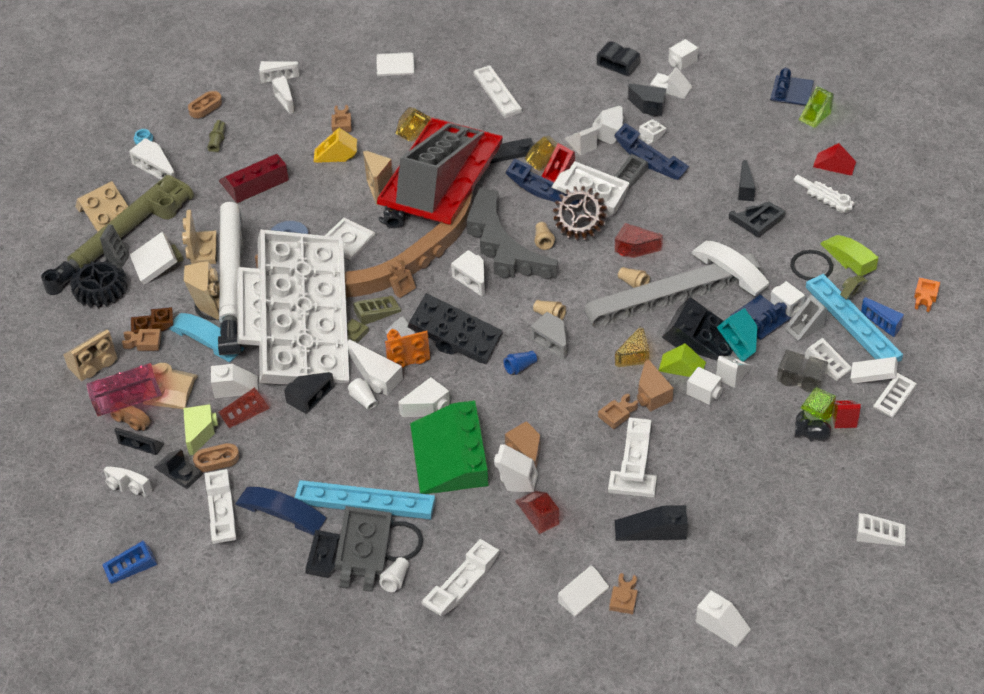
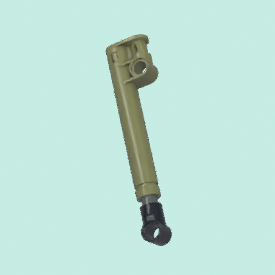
(161, 200)

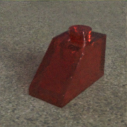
(636, 241)
(539, 510)

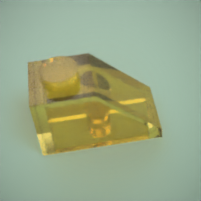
(411, 123)
(541, 152)

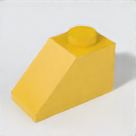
(336, 148)

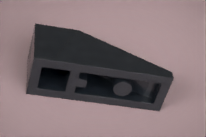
(659, 523)

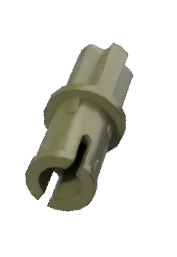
(216, 136)

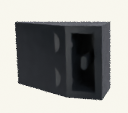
(698, 329)

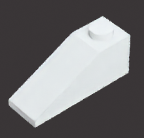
(150, 158)
(377, 370)

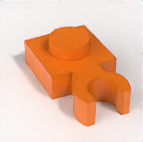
(926, 293)

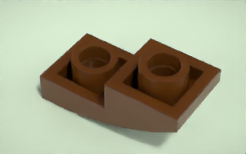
(159, 319)

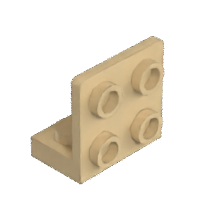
(102, 205)
(200, 245)

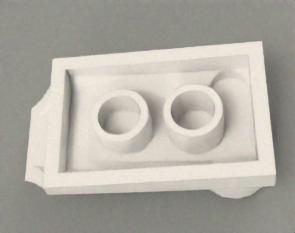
(609, 187)

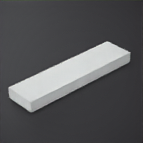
(497, 91)

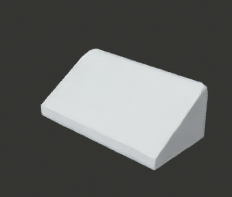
(395, 64)
(582, 591)

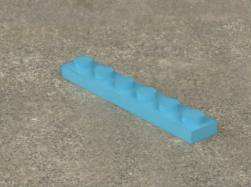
(852, 319)
(339, 496)

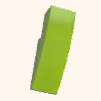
(851, 254)

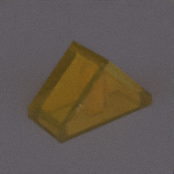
(633, 351)

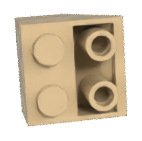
(203, 287)
(91, 355)

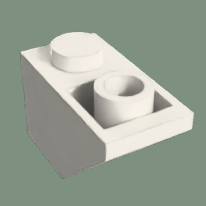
(608, 124)
(516, 470)

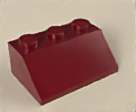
(255, 178)

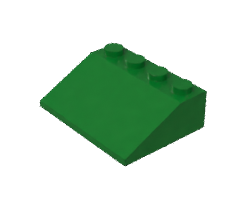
(449, 449)

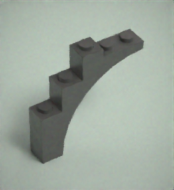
(494, 241)

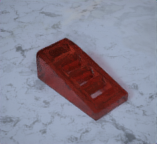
(253, 410)

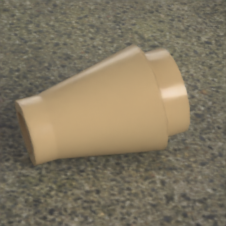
(543, 237)
(634, 277)
(553, 307)

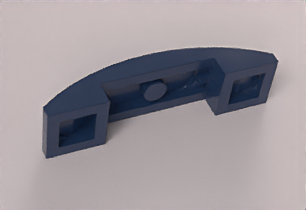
(630, 141)
(533, 183)
(283, 507)

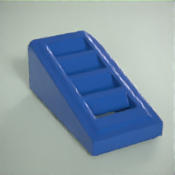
(883, 316)
(131, 569)

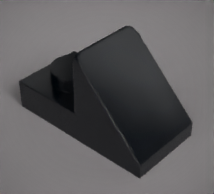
(178, 469)

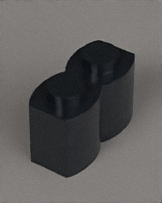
(618, 58)

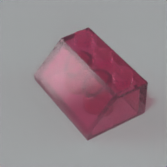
(124, 389)

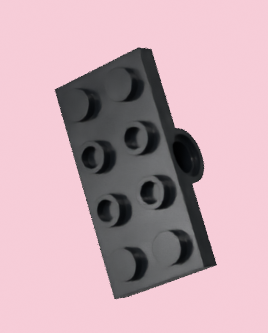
(454, 329)

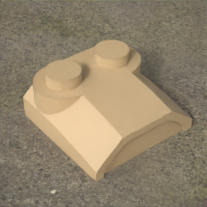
(174, 387)

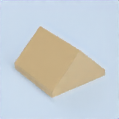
(378, 172)

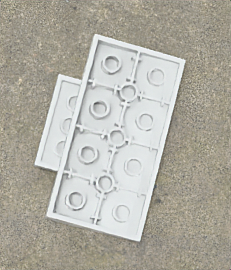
(295, 307)

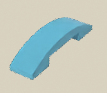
(201, 331)

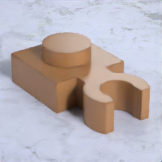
(341, 119)
(402, 280)
(145, 340)
(616, 413)
(624, 597)

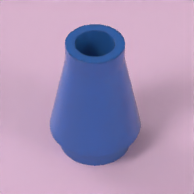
(518, 362)

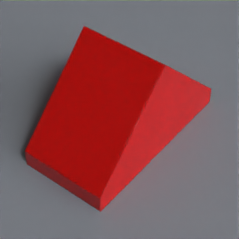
(835, 160)
(560, 161)
(846, 414)

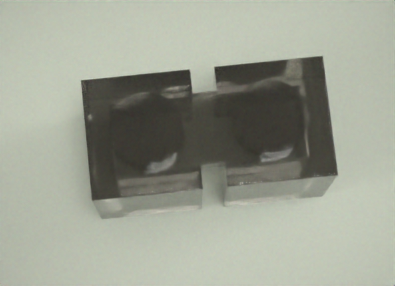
(791, 367)

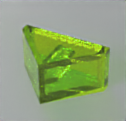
(817, 107)
(819, 404)

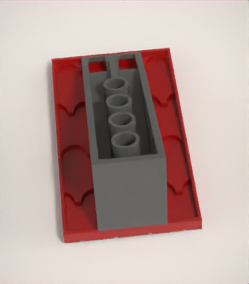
(440, 170)

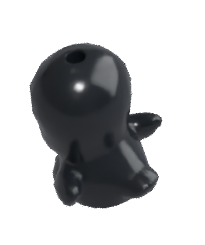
(392, 218)
(812, 429)

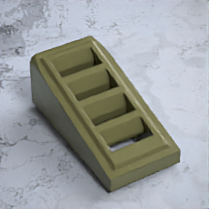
(366, 315)

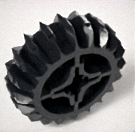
(86, 287)

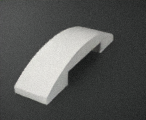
(749, 276)
(636, 450)
(220, 506)
(463, 580)

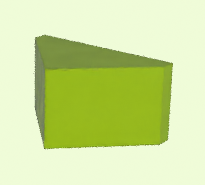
(681, 361)

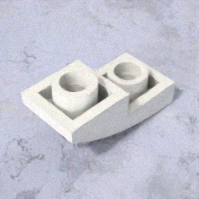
(651, 132)
(123, 479)

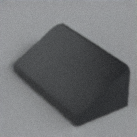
(138, 441)

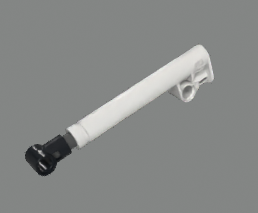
(230, 250)

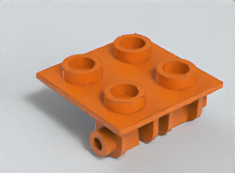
(407, 349)

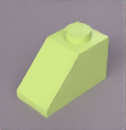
(198, 426)

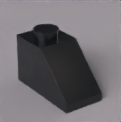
(647, 98)
(308, 390)

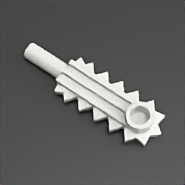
(841, 202)

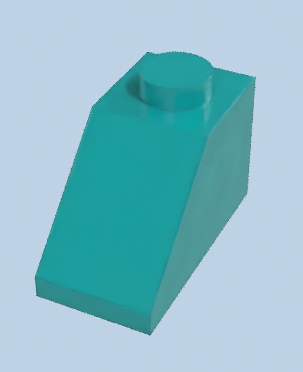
(740, 333)

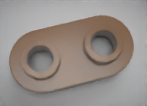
(204, 104)
(134, 417)
(216, 457)

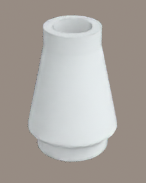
(362, 393)
(394, 575)

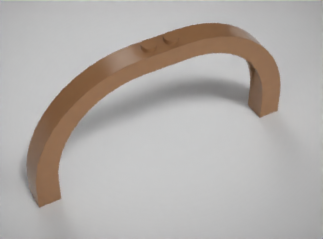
(415, 257)

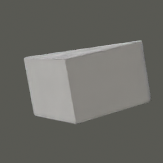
(808, 319)

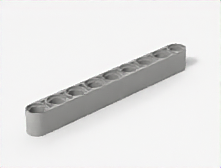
(661, 293)

